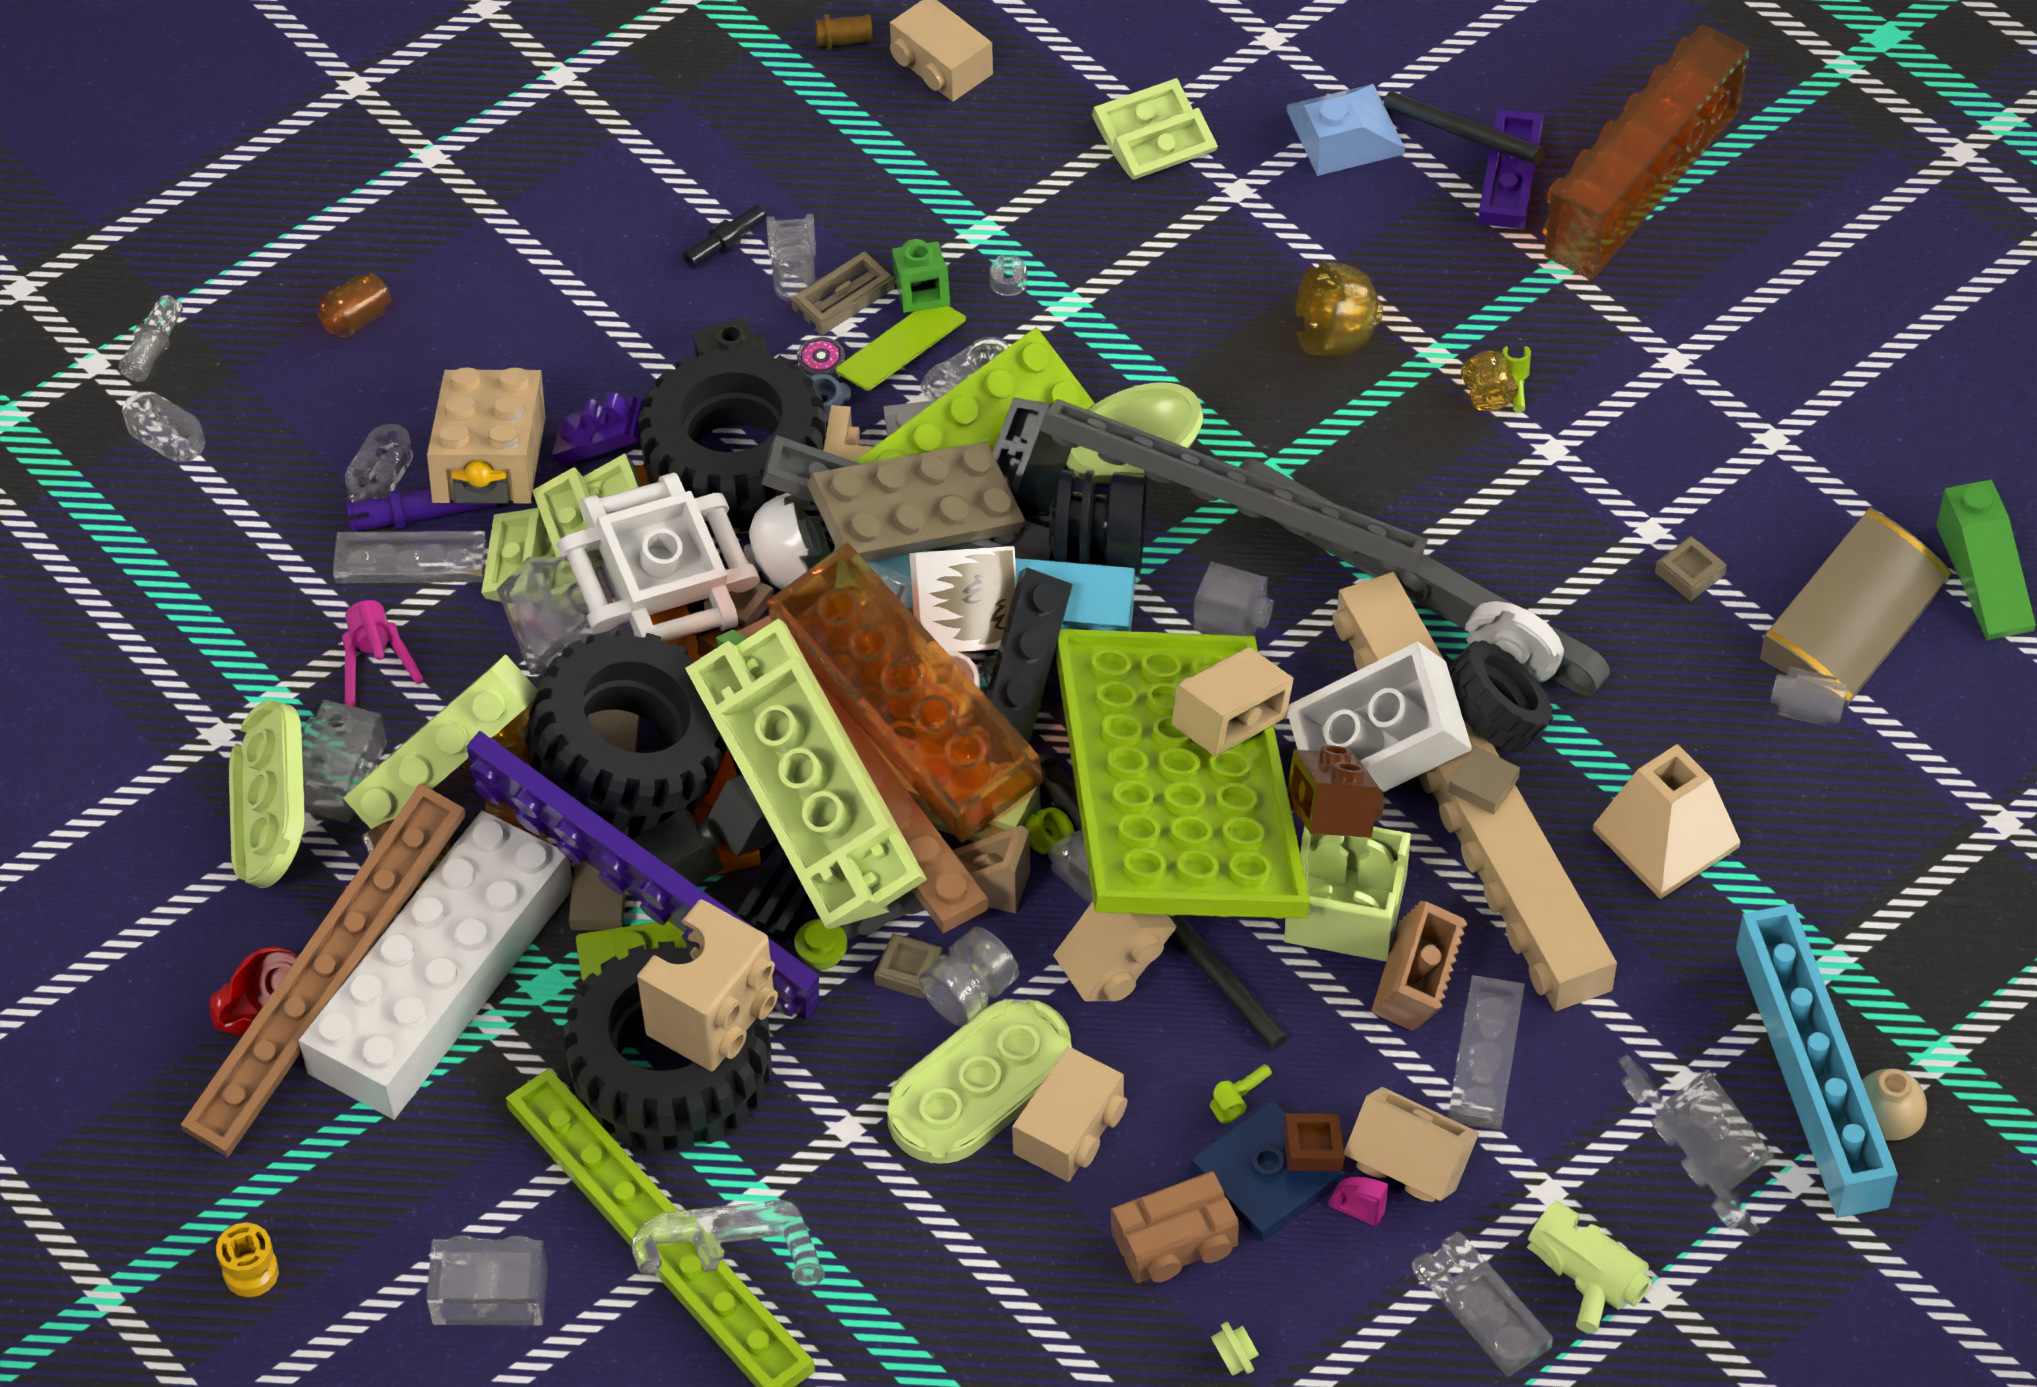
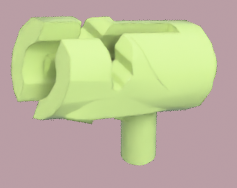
(1595, 1261)

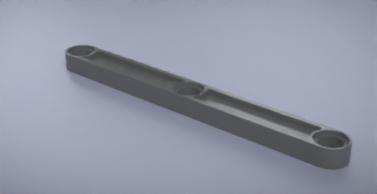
(1455, 597)

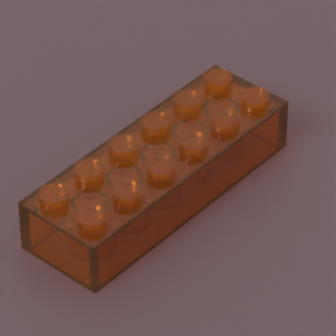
(1645, 151)
(906, 692)

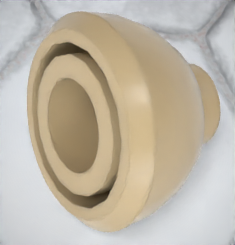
(1897, 1102)

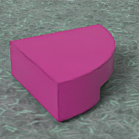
(1361, 1199)

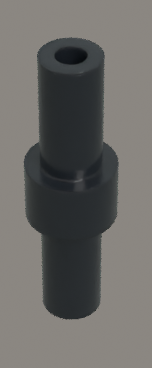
(724, 236)

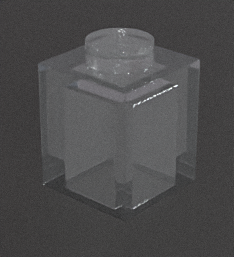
(1231, 602)

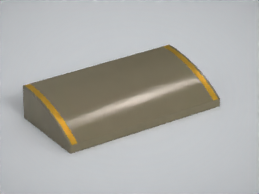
(1857, 604)

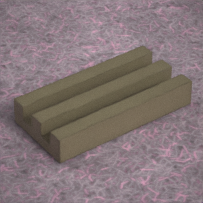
(848, 296)

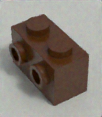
(1334, 792)

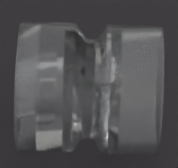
(975, 969)

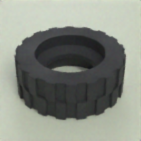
(1499, 696)

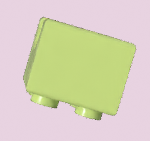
(1352, 892)

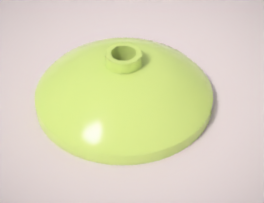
(1155, 408)

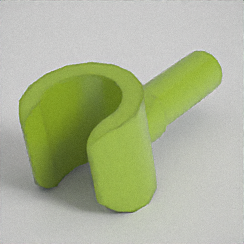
(1520, 370)
(1228, 1096)

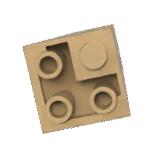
(1668, 822)

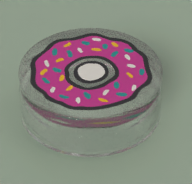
(820, 356)

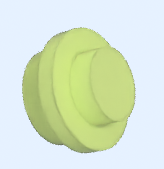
(1235, 1348)

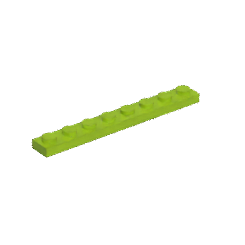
(628, 1201)

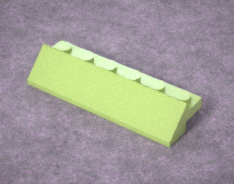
(806, 776)

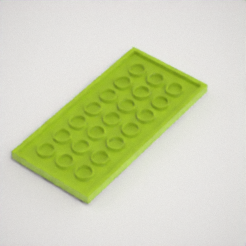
(1156, 809)

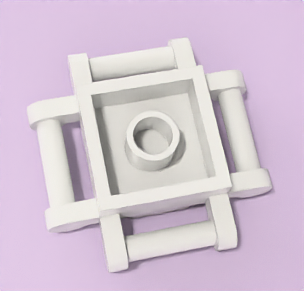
(659, 559)

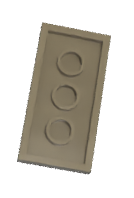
(916, 502)

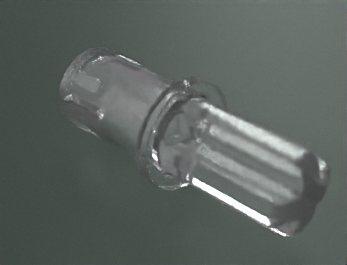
(150, 339)

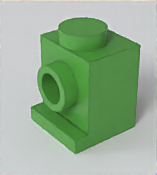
(916, 263)

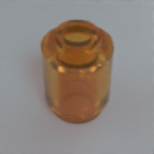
(353, 305)

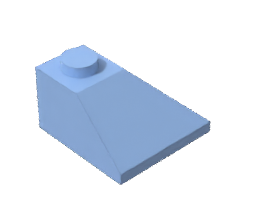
(1345, 129)

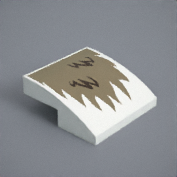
(964, 595)

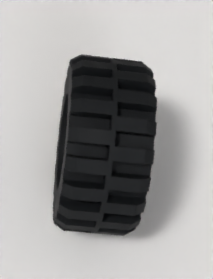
(721, 392)
(636, 678)
(645, 1103)

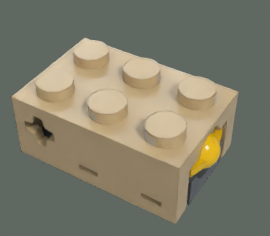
(486, 436)

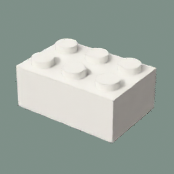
(1390, 714)

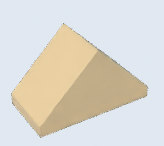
(999, 866)

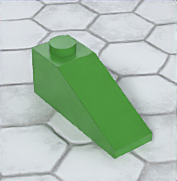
(1986, 558)

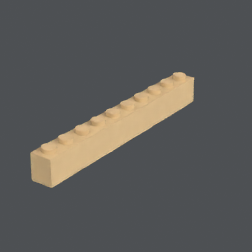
(1505, 848)

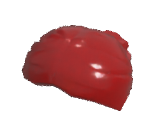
(249, 989)

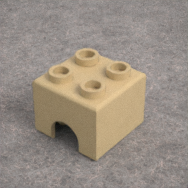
(714, 999)

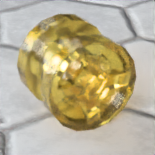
(1489, 380)

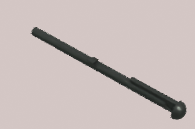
(1063, 794)

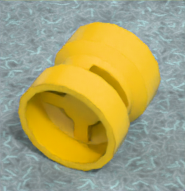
(247, 1259)

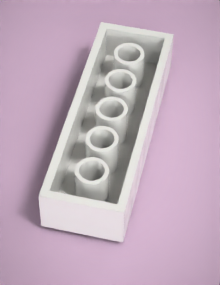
(436, 964)

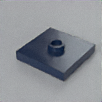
(1255, 1173)

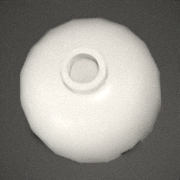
(785, 540)

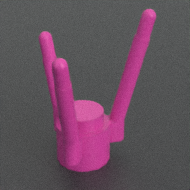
(370, 634)

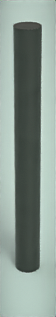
(1464, 128)

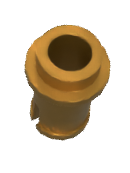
(843, 31)

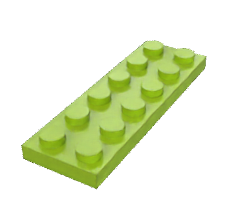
(980, 403)

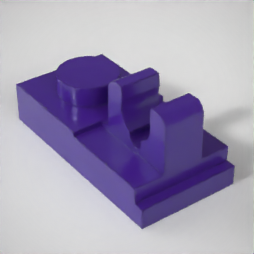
(598, 429)

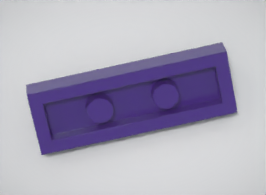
(1508, 178)

